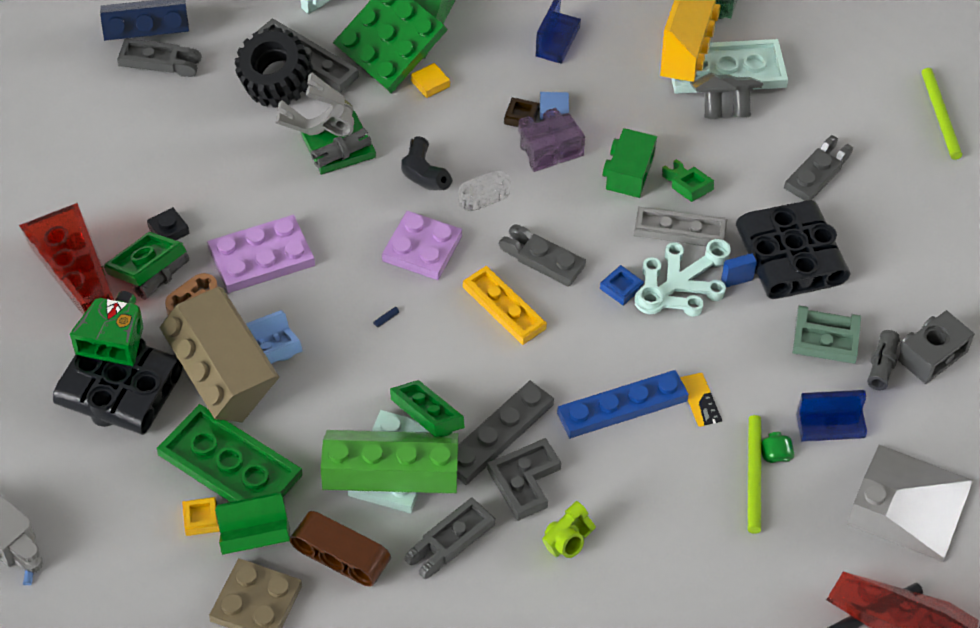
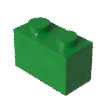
(630, 162)

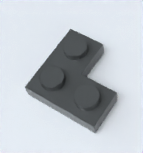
(517, 476)

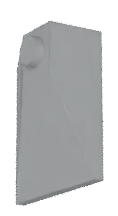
(910, 502)

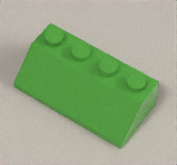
(389, 461)

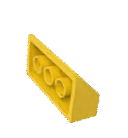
(688, 37)

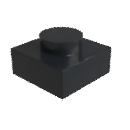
(168, 224)

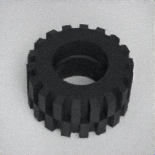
(265, 50)

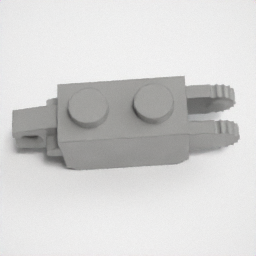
(17, 539)

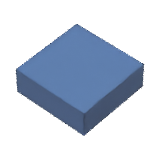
(552, 100)

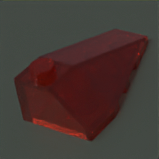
(894, 607)

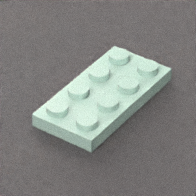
(742, 59)

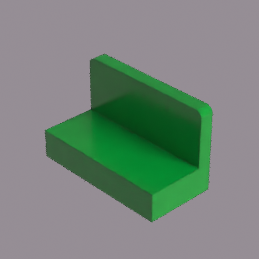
(252, 523)

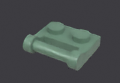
(826, 341)

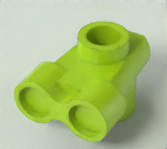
(568, 533)

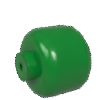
(777, 448)

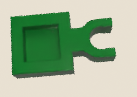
(688, 183)

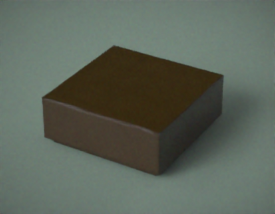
(520, 109)

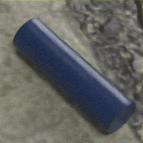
(387, 316)

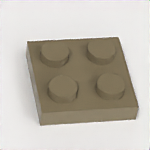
(255, 597)

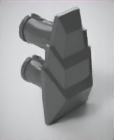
(714, 85)

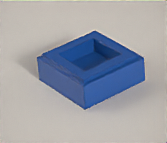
(738, 270)
(621, 285)

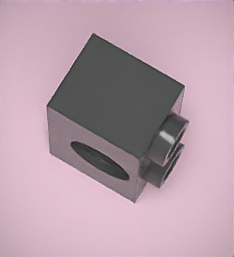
(935, 346)

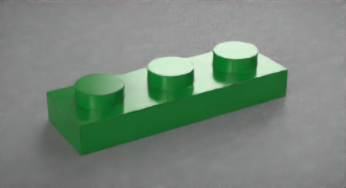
(427, 408)

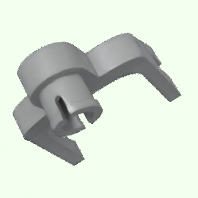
(335, 119)

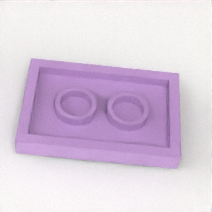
(261, 253)

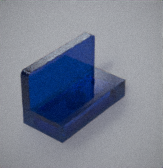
(556, 34)
(831, 415)

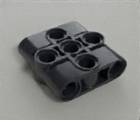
(793, 249)
(96, 382)

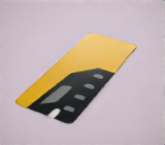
(701, 400)

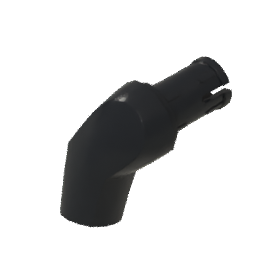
(420, 171)

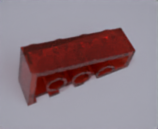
(69, 254)

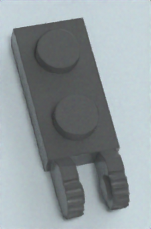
(159, 57)
(817, 170)
(542, 255)
(451, 536)

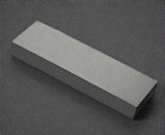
(678, 226)

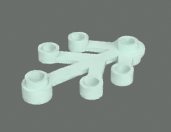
(682, 280)

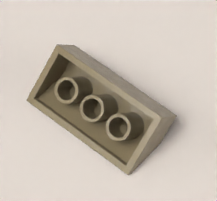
(219, 354)

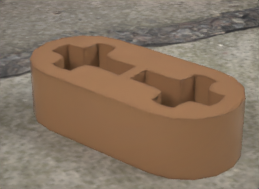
(190, 290)

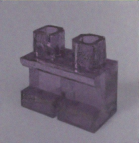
(551, 140)

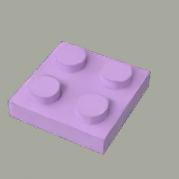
(422, 245)

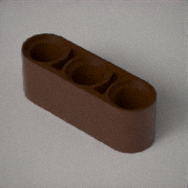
(340, 548)

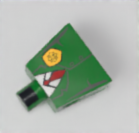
(109, 330)

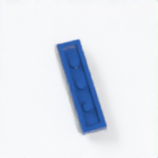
(622, 404)

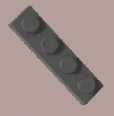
(326, 65)
(501, 430)

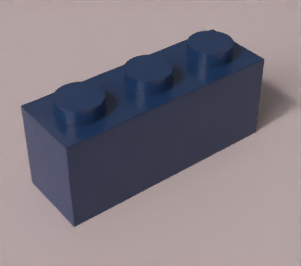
(143, 19)

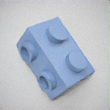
(275, 337)

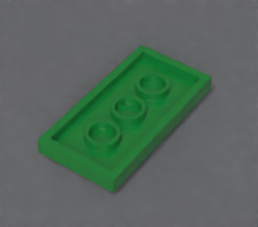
(227, 458)

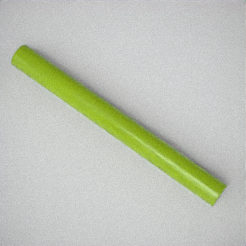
(941, 113)
(754, 474)

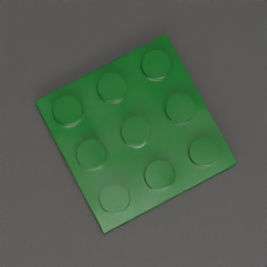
(390, 39)

